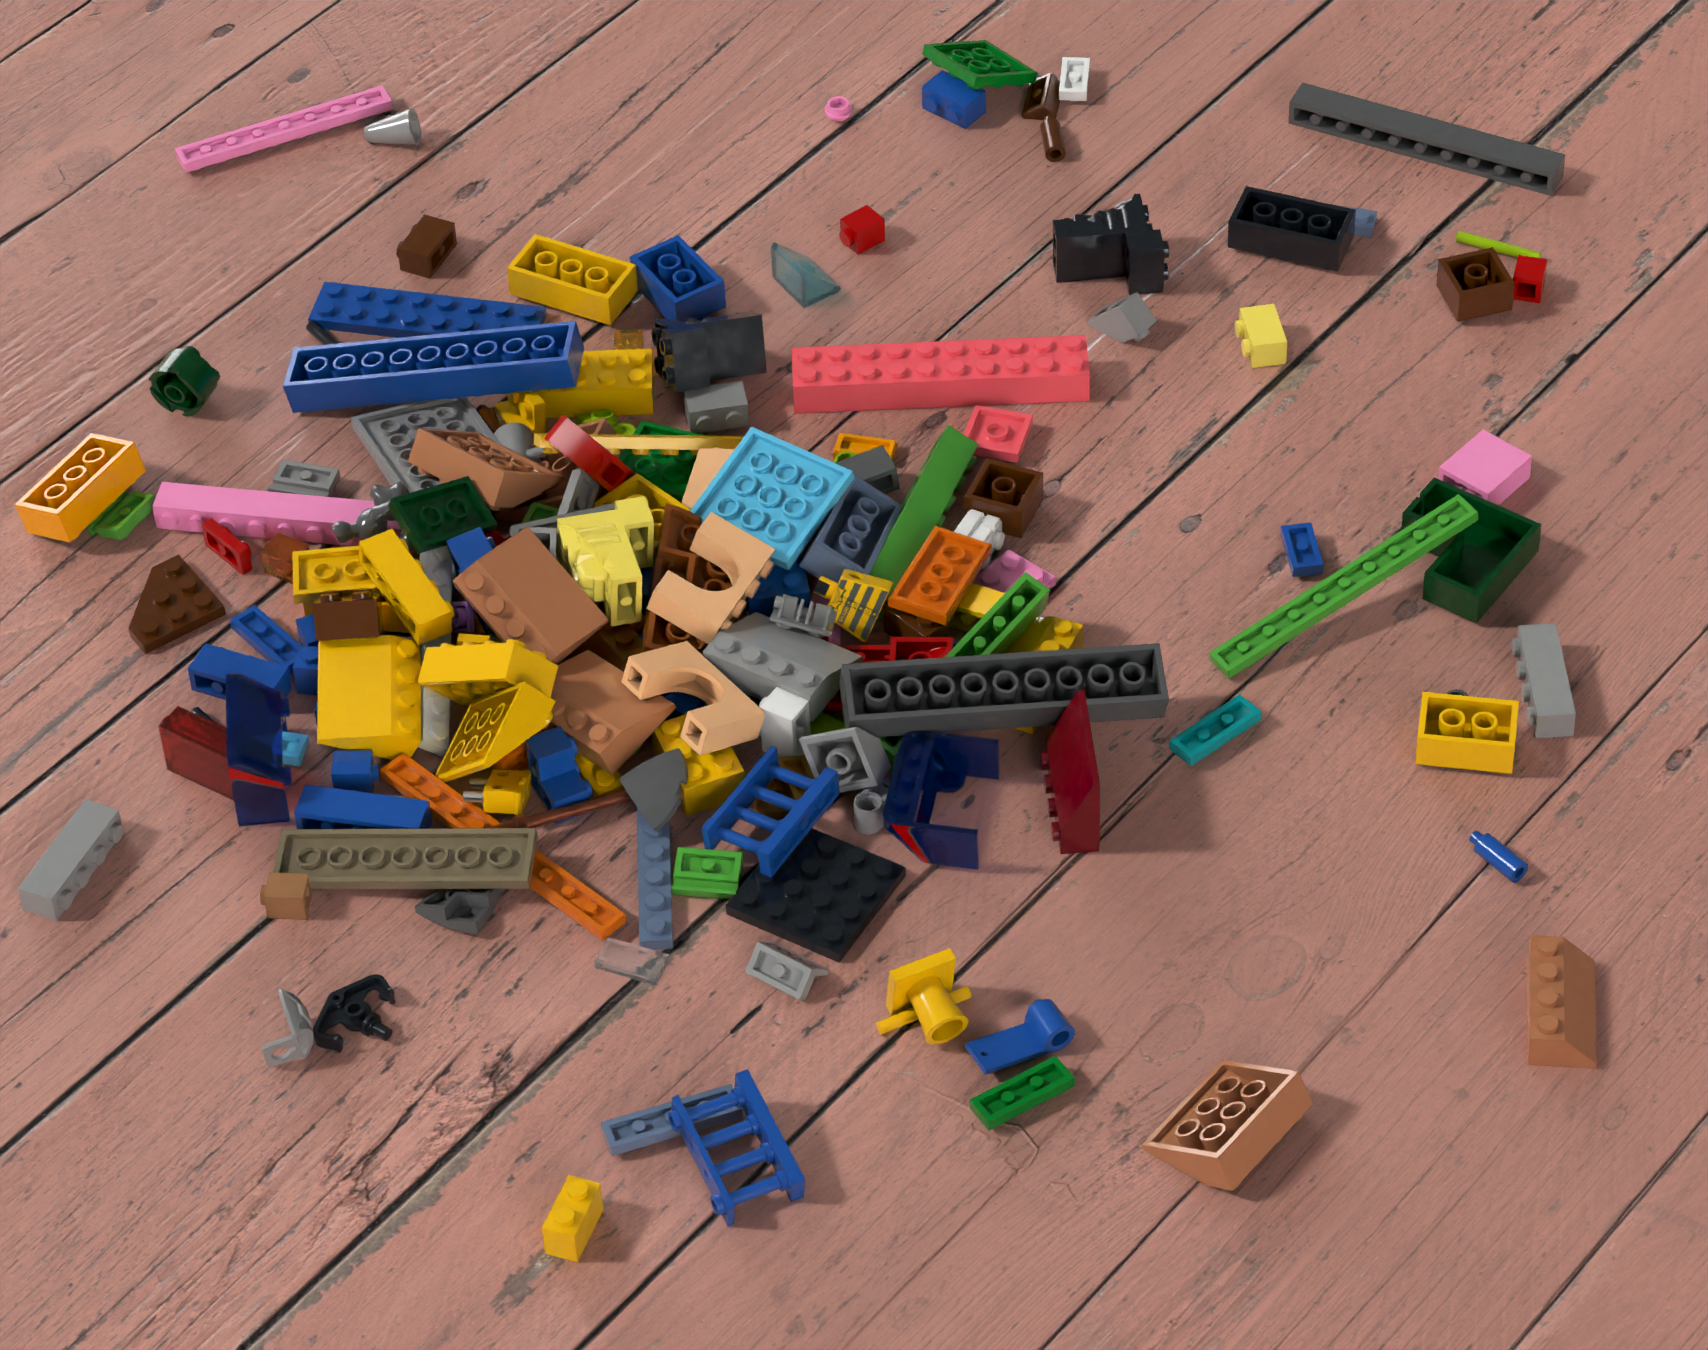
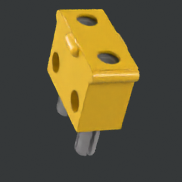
(502, 793)

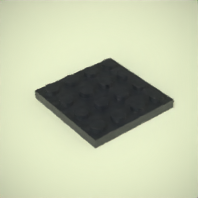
(818, 895)

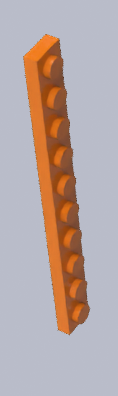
(547, 877)

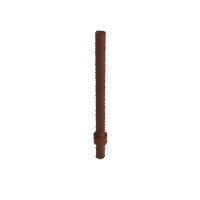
(567, 811)

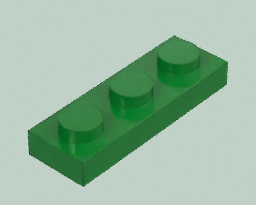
(1022, 1093)

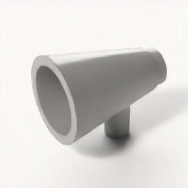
(395, 129)
(519, 439)

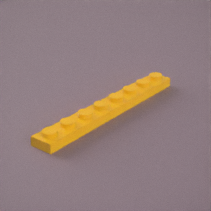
(643, 443)

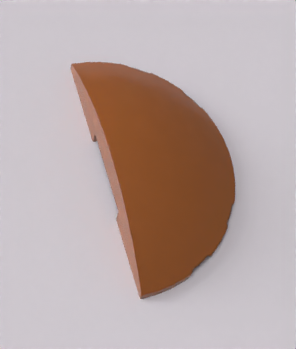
(674, 554)

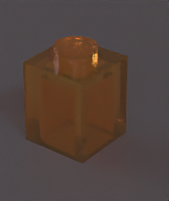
(278, 556)

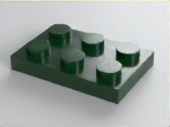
(441, 513)

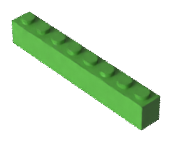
(924, 504)
(994, 632)

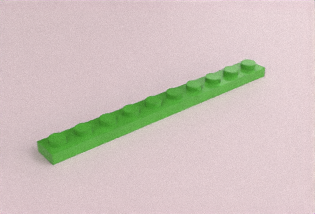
(1343, 586)

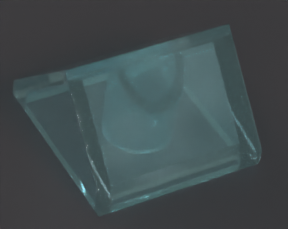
(801, 276)

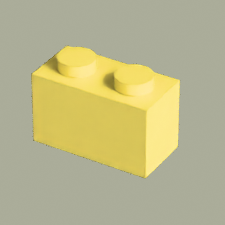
(1261, 335)

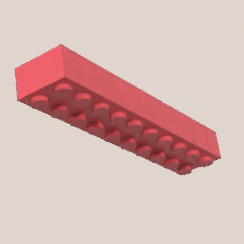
(940, 374)

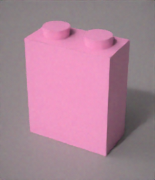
(1487, 468)

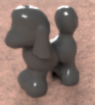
(374, 519)

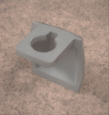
(301, 1030)

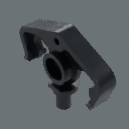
(348, 1008)

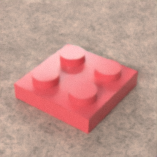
(998, 432)

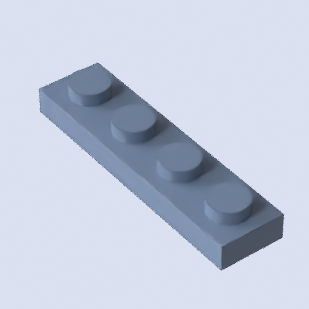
(653, 1124)

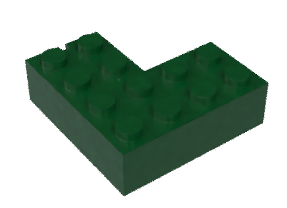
(1480, 559)

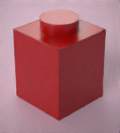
(862, 229)
(1529, 278)

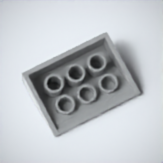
(765, 656)

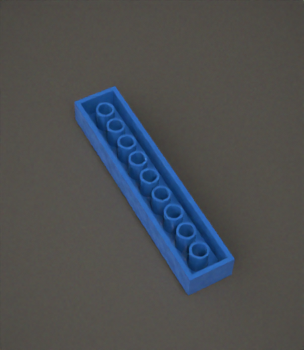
(434, 367)

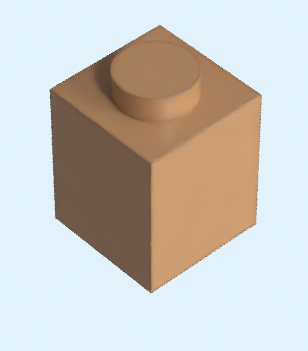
(286, 896)

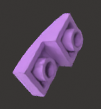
(463, 617)

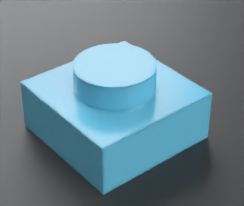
(294, 747)

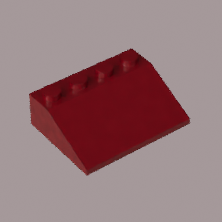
(1073, 780)

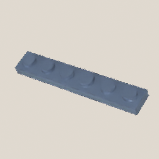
(654, 885)

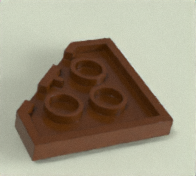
(172, 605)

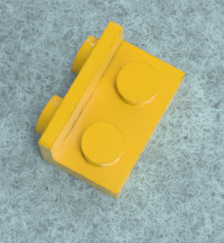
(523, 408)

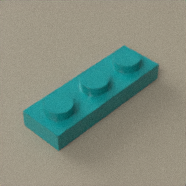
(1215, 730)

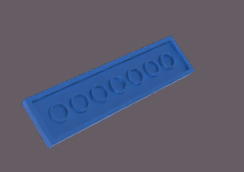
(413, 313)

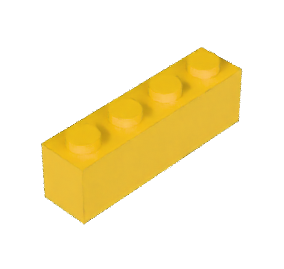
(406, 586)

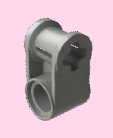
(869, 808)

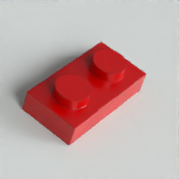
(227, 546)

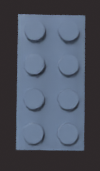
(852, 532)

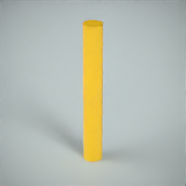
(909, 1016)

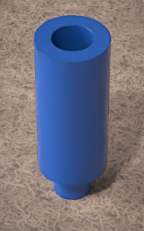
(1499, 856)

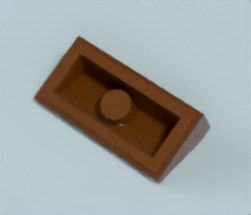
(1042, 98)

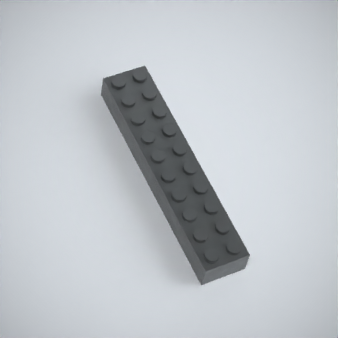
(1003, 689)

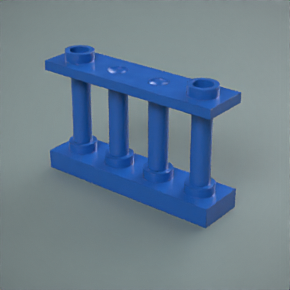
(787, 831)
(757, 1122)

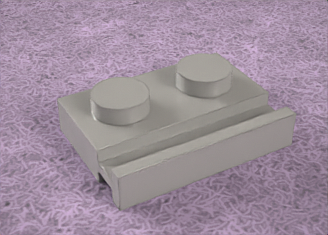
(304, 479)

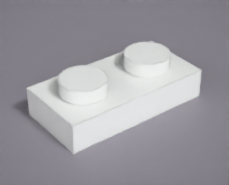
(1074, 79)

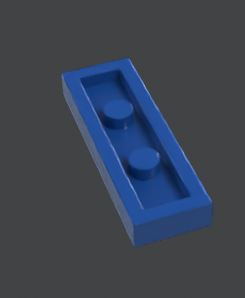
(266, 637)

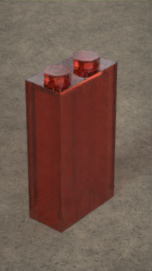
(196, 750)

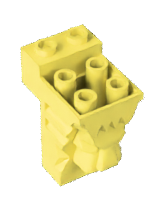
(606, 555)

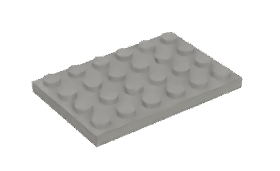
(392, 431)

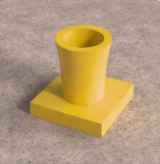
(926, 988)

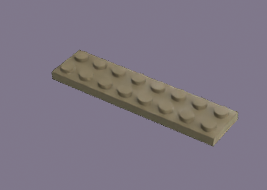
(410, 857)

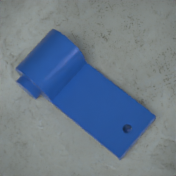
(1041, 1034)

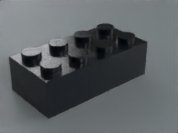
(1291, 228)

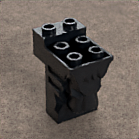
(1112, 246)
(708, 349)

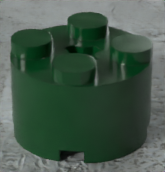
(183, 381)

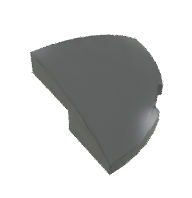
(656, 786)
(460, 908)

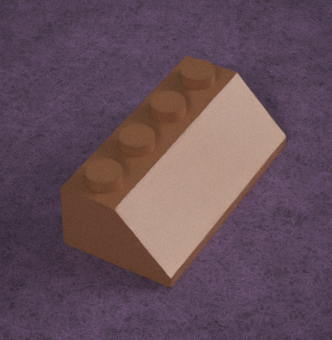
(1560, 1004)

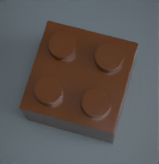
(1475, 284)
(1006, 493)
(348, 615)

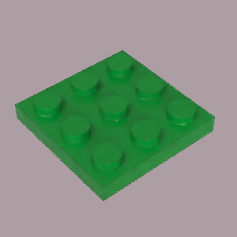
(979, 64)
(665, 471)

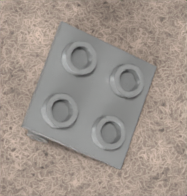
(815, 621)

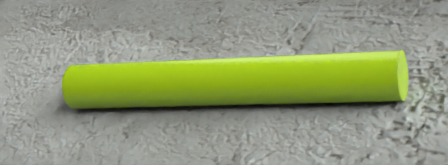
(1499, 247)

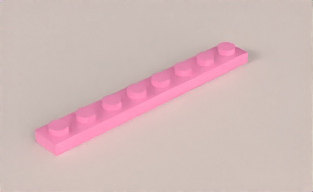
(283, 129)

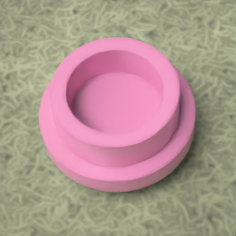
(838, 108)

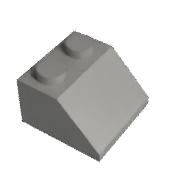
(850, 752)

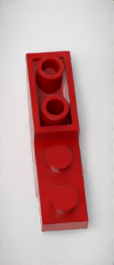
(588, 454)

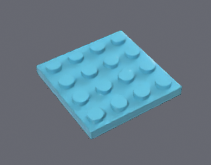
(775, 493)

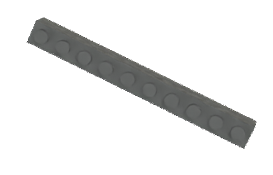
(1427, 139)

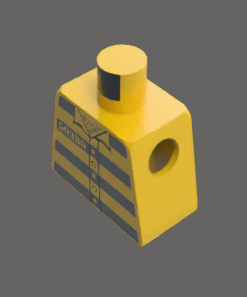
(856, 599)

